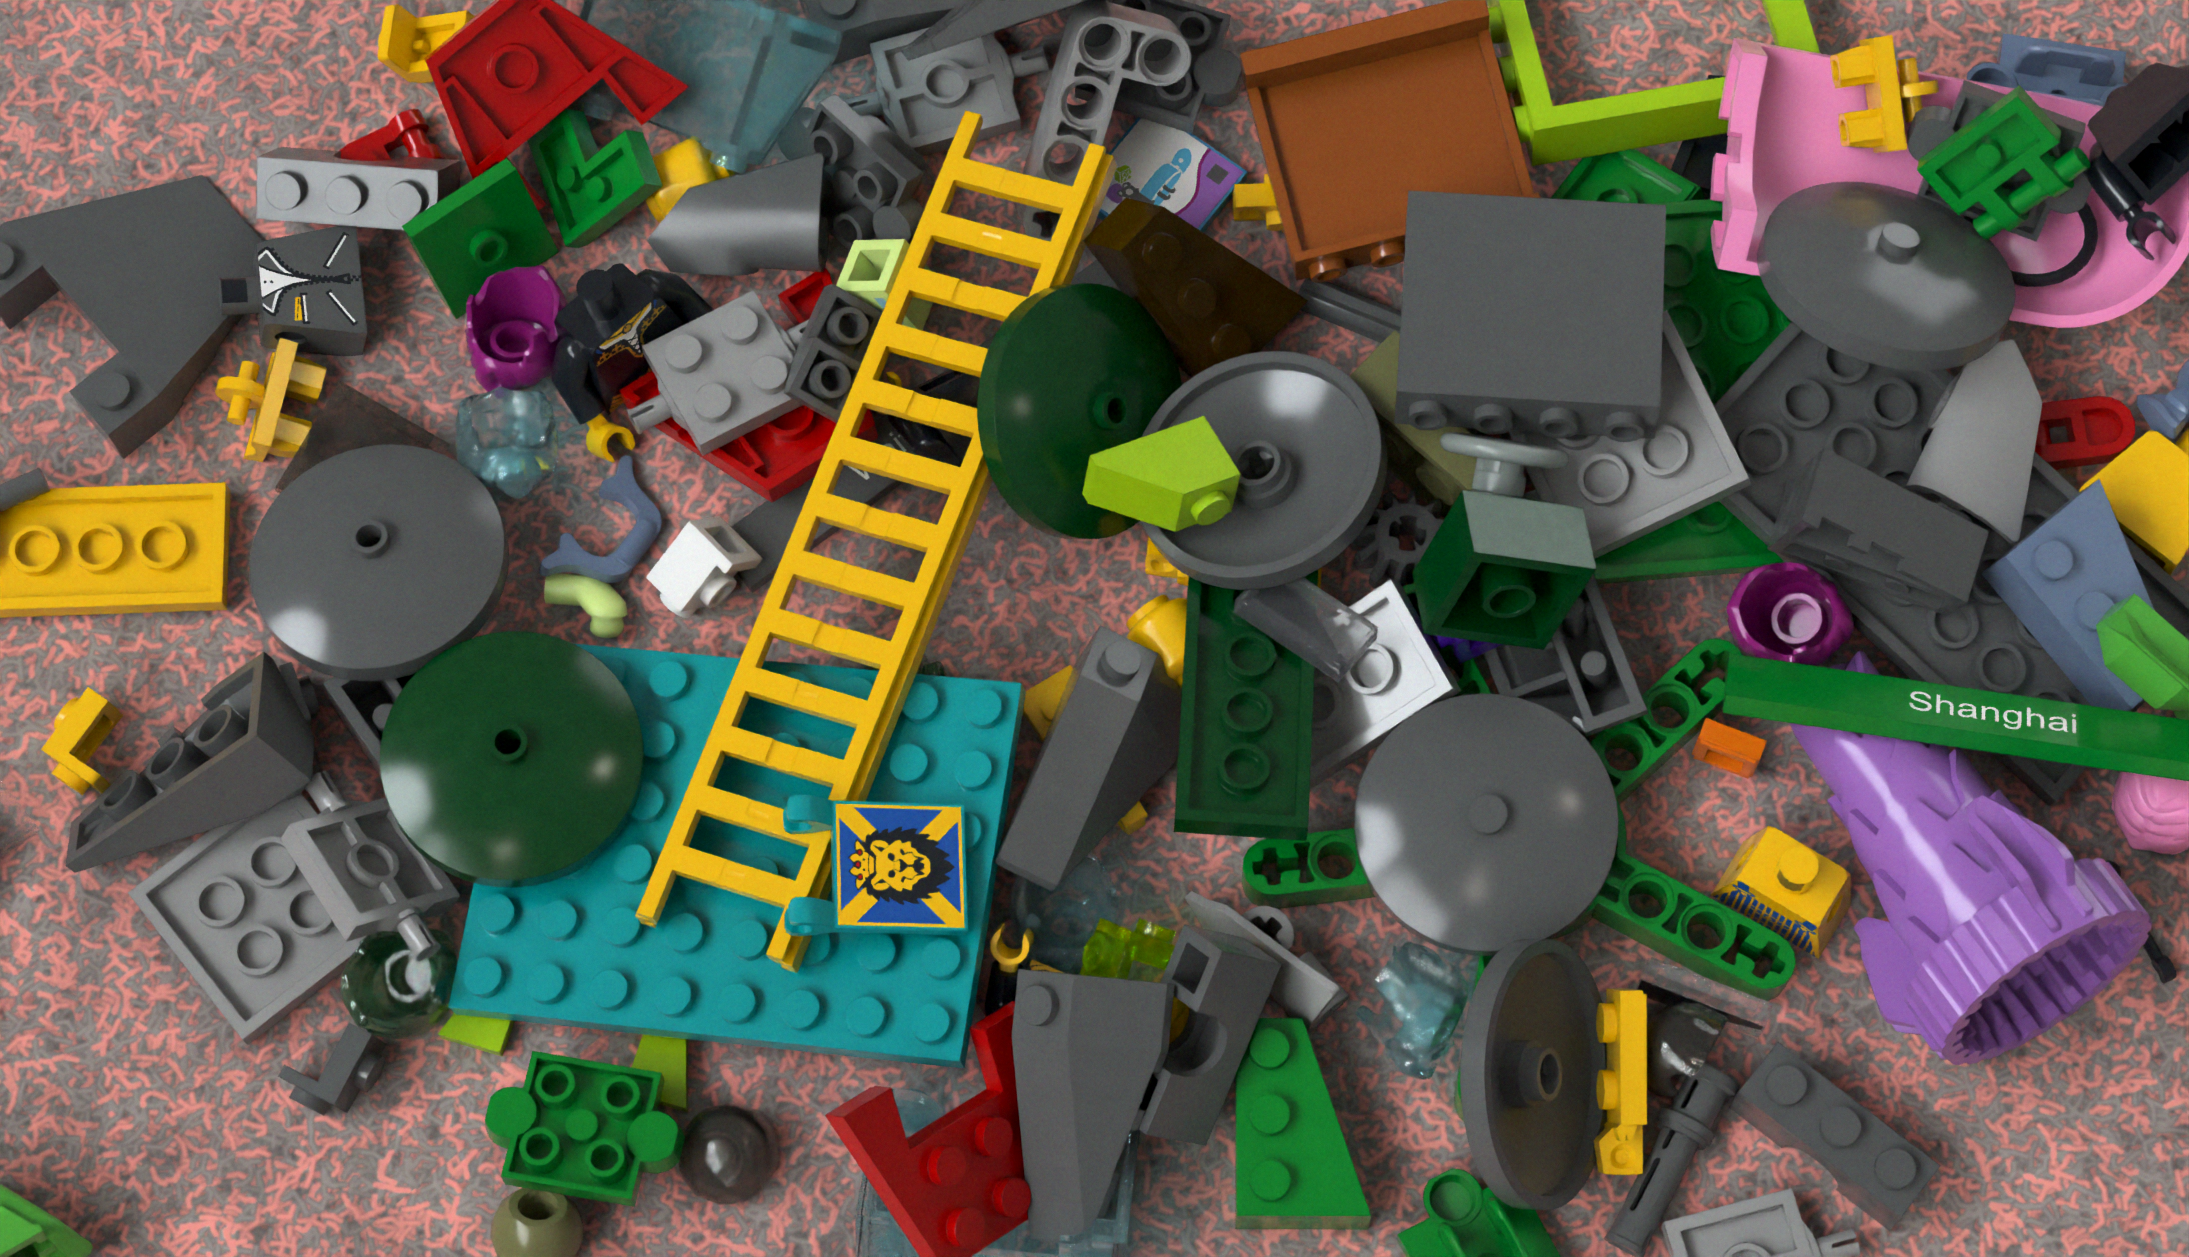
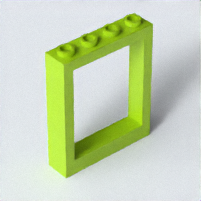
(1617, 120)

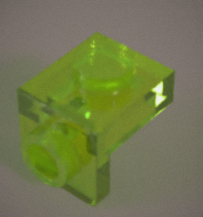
(1116, 946)

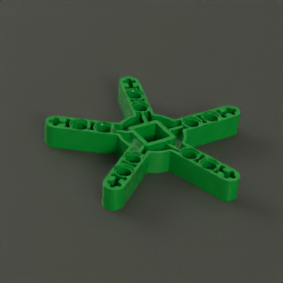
(1679, 904)

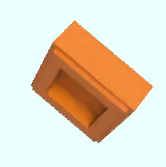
(1728, 748)

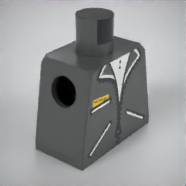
(304, 292)

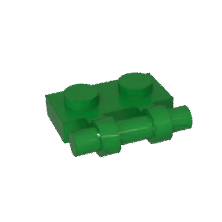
(1993, 149)

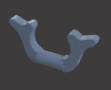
(620, 564)

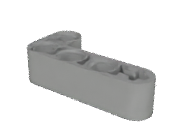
(1103, 68)

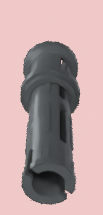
(1683, 1131)

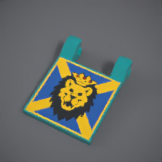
(891, 867)

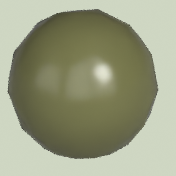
(537, 1225)

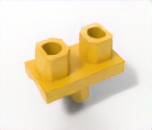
(1875, 66)
(285, 376)

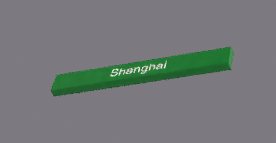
(1957, 717)

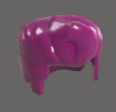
(514, 328)
(1788, 614)

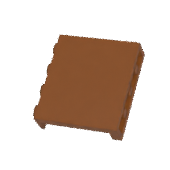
(1377, 114)

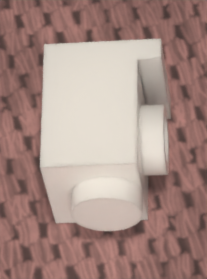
(701, 566)

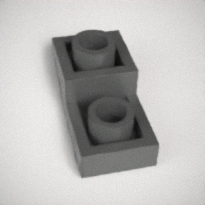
(831, 351)

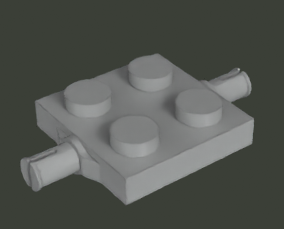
(930, 93)
(721, 374)
(367, 869)
(1754, 1228)

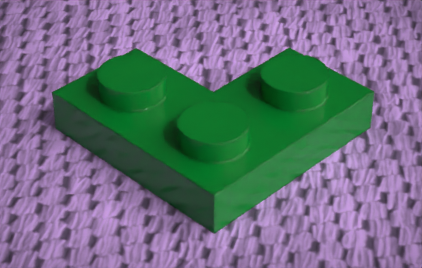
(590, 186)

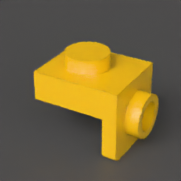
(410, 39)
(78, 734)

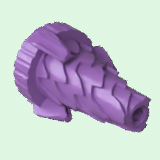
(1983, 906)

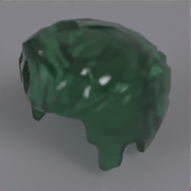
(386, 972)

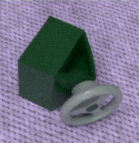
(1502, 560)

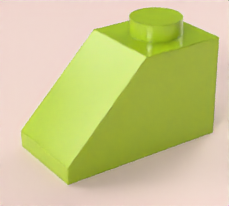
(1166, 477)

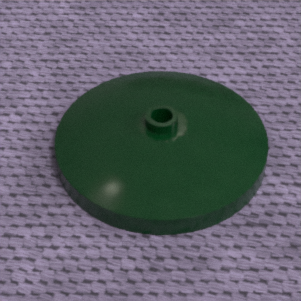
(1061, 383)
(522, 812)

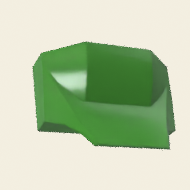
(2146, 653)

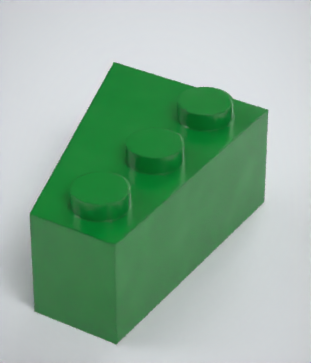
(1289, 1140)

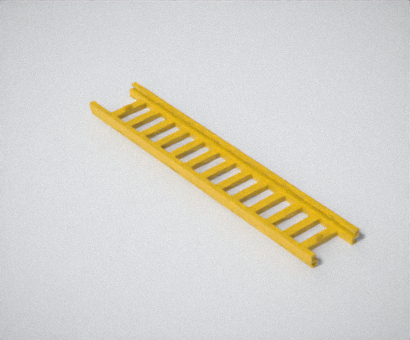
(942, 542)

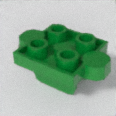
(583, 1129)
(1473, 1223)

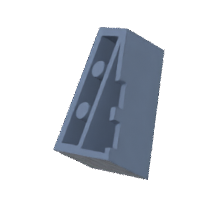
(2065, 582)

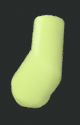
(594, 596)

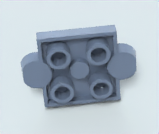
(2054, 69)

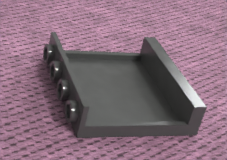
(1531, 315)

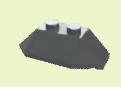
(1578, 672)

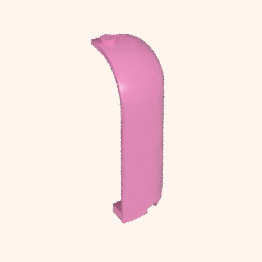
(1789, 139)

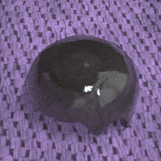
(1679, 1043)
(729, 1153)

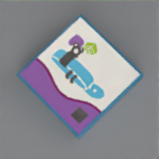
(1173, 172)

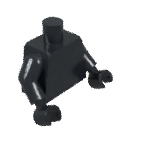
(2141, 148)

